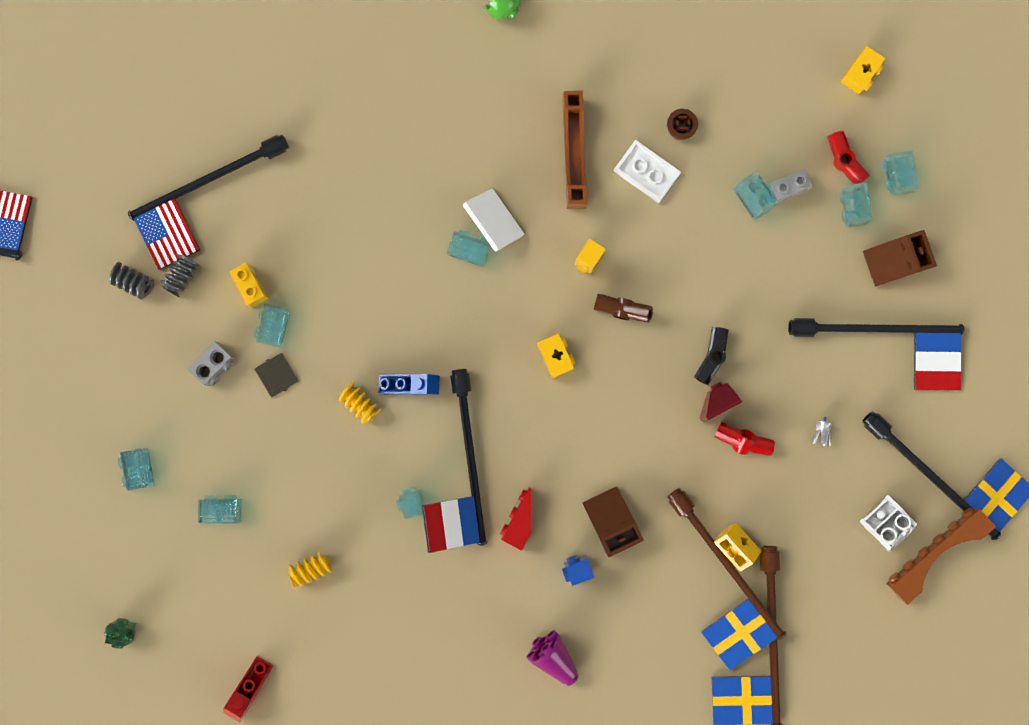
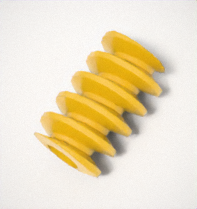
(358, 403)
(309, 569)

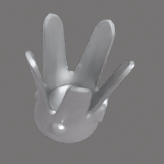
(824, 428)

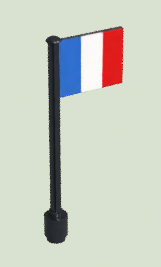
(935, 348)
(458, 520)

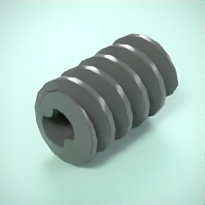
(179, 274)
(130, 283)

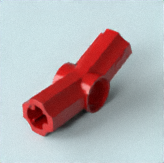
(840, 148)
(744, 440)

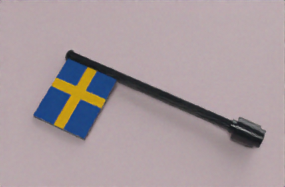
(996, 494)

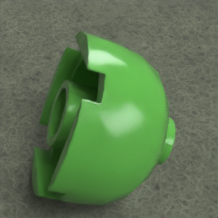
(502, 8)

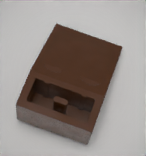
(899, 258)
(613, 521)

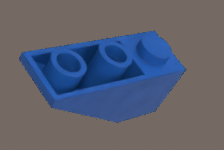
(409, 384)

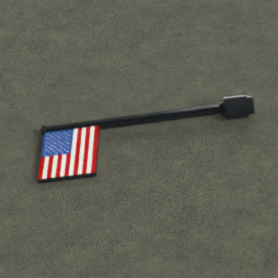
(13, 219)
(163, 221)

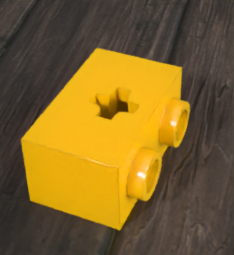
(868, 61)
(589, 257)
(249, 285)
(547, 349)
(737, 546)

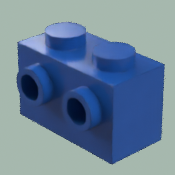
(577, 570)

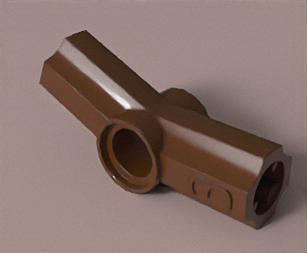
(623, 308)

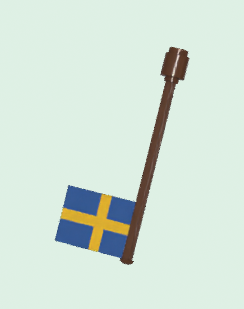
(745, 627)
(752, 698)

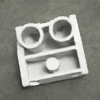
(889, 523)

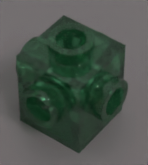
(126, 633)

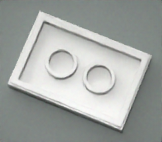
(647, 171)
(493, 219)

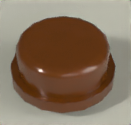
(682, 124)

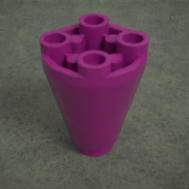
(553, 658)

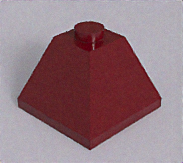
(719, 400)

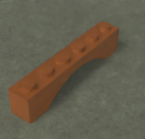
(574, 149)
(910, 580)

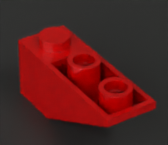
(520, 525)
(247, 689)

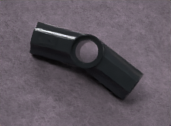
(717, 344)

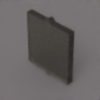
(276, 375)

